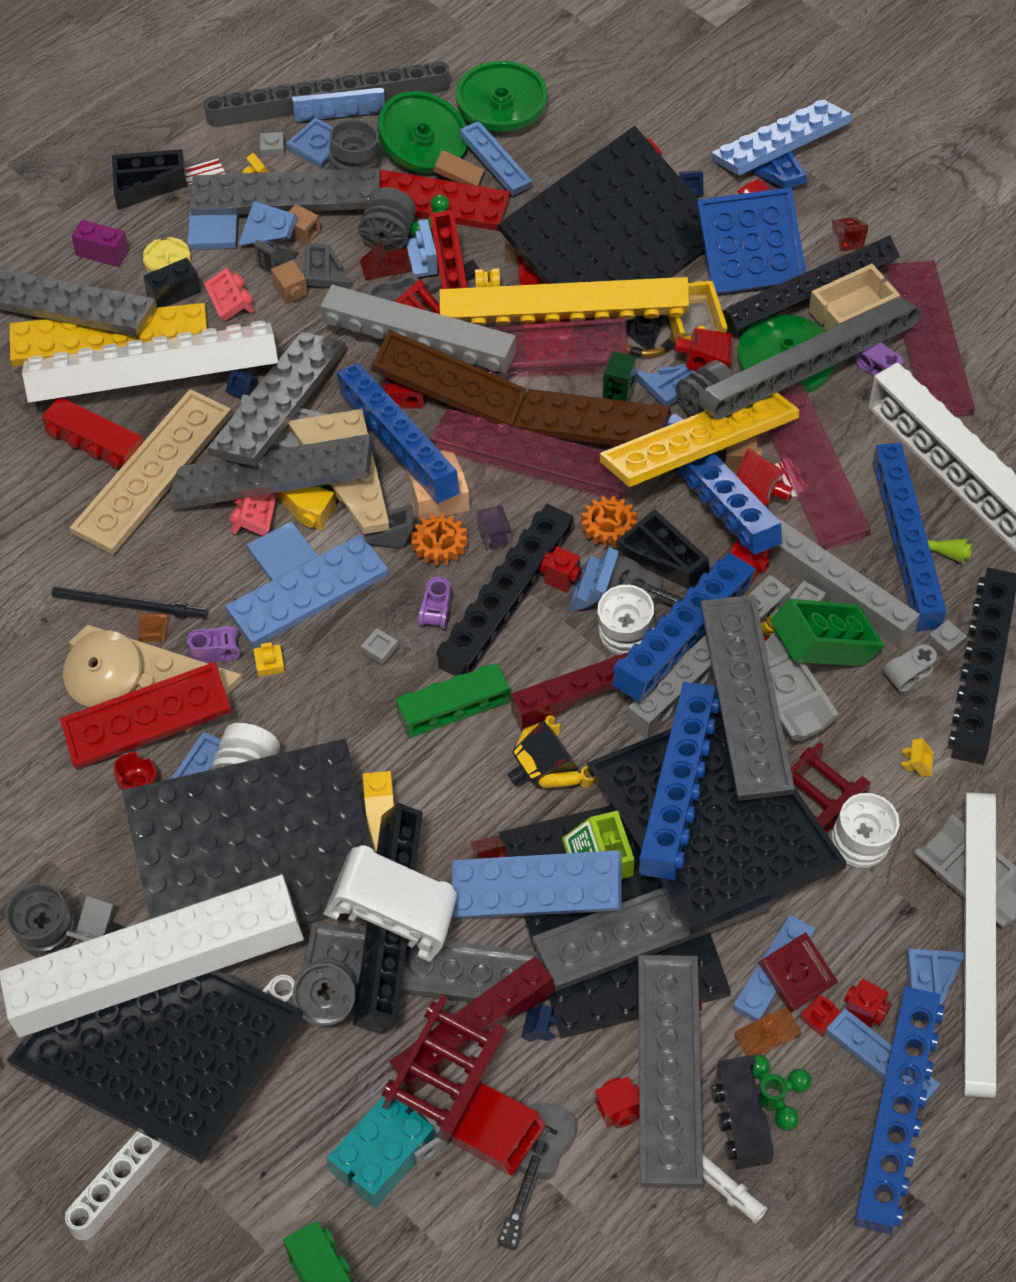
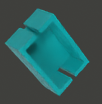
(380, 1150)

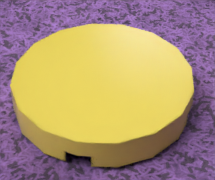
(164, 252)

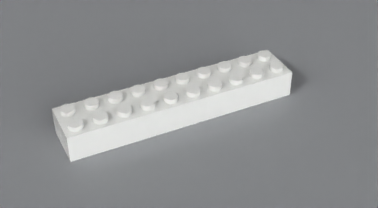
(149, 361)
(947, 448)
(149, 956)

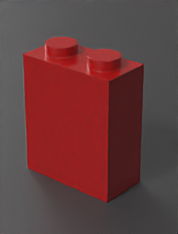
(497, 1129)

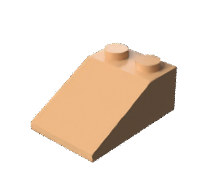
(426, 505)

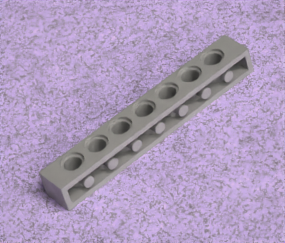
(694, 667)

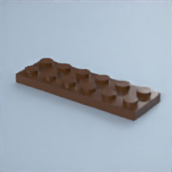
(448, 379)
(588, 417)

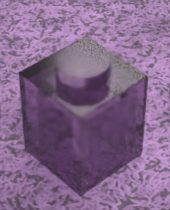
(494, 528)

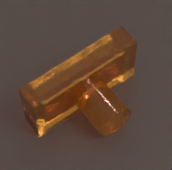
(768, 1033)

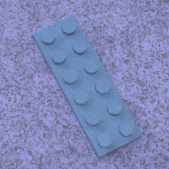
(781, 137)
(306, 590)
(537, 884)

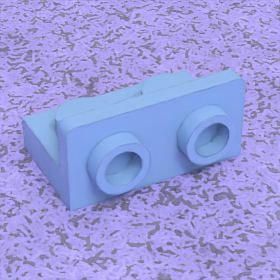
(422, 251)

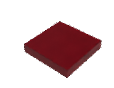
(798, 972)

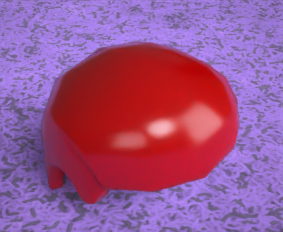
(134, 771)

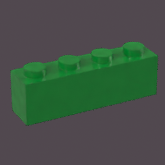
(453, 700)

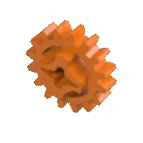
(608, 520)
(427, 535)

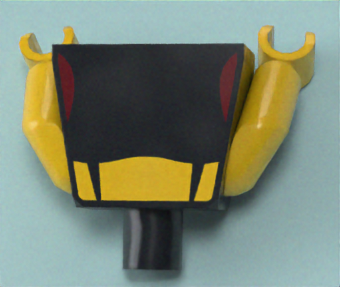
(546, 759)

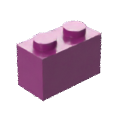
(100, 243)

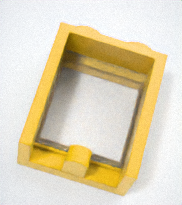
(703, 311)

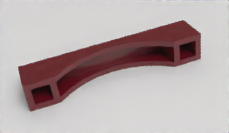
(557, 694)
(508, 997)

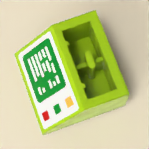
(599, 834)

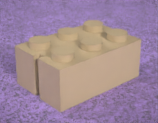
(850, 297)

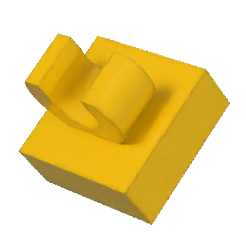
(256, 165)
(268, 659)
(921, 758)

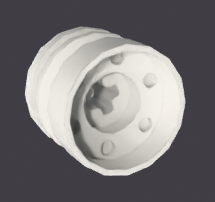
(624, 617)
(244, 743)
(865, 829)

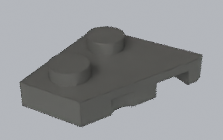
(323, 267)

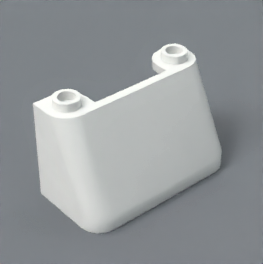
(394, 899)

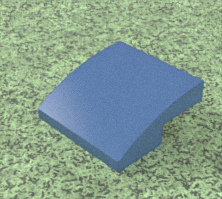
(593, 580)

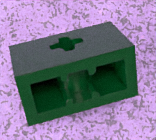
(619, 377)

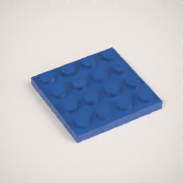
(751, 240)

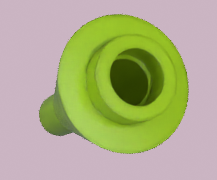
(954, 549)

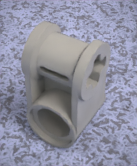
(911, 667)

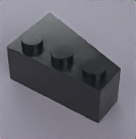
(146, 175)
(663, 550)
(742, 1113)

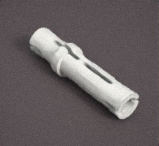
(735, 1193)

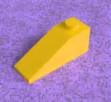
(309, 505)
(378, 800)

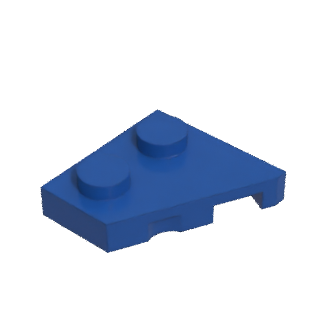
(782, 171)

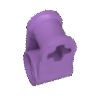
(877, 359)
(435, 607)
(214, 644)

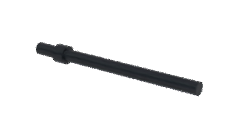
(179, 609)

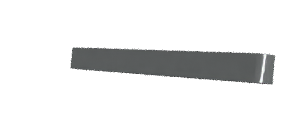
(277, 100)
(808, 358)

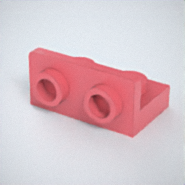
(229, 294)
(253, 513)

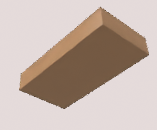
(458, 169)

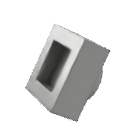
(272, 144)
(808, 592)
(947, 638)
(379, 646)

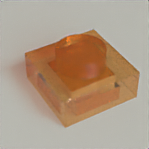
(153, 628)

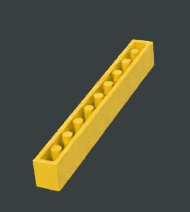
(567, 301)

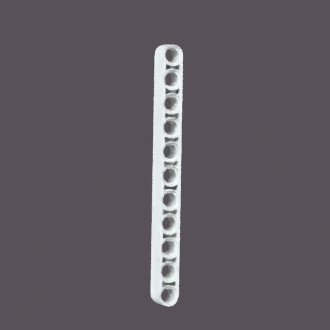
(980, 946)
(129, 1159)

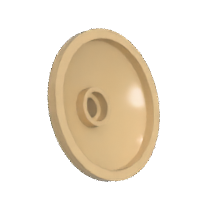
(113, 676)

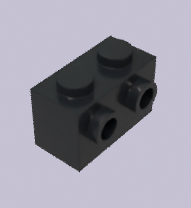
(172, 283)

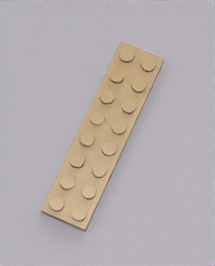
(150, 472)

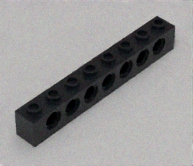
(799, 288)
(518, 575)
(975, 745)
(384, 950)

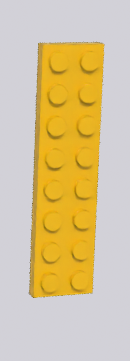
(53, 336)
(694, 439)

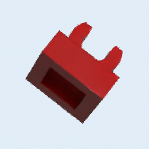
(820, 1014)

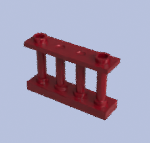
(812, 758)
(459, 1092)

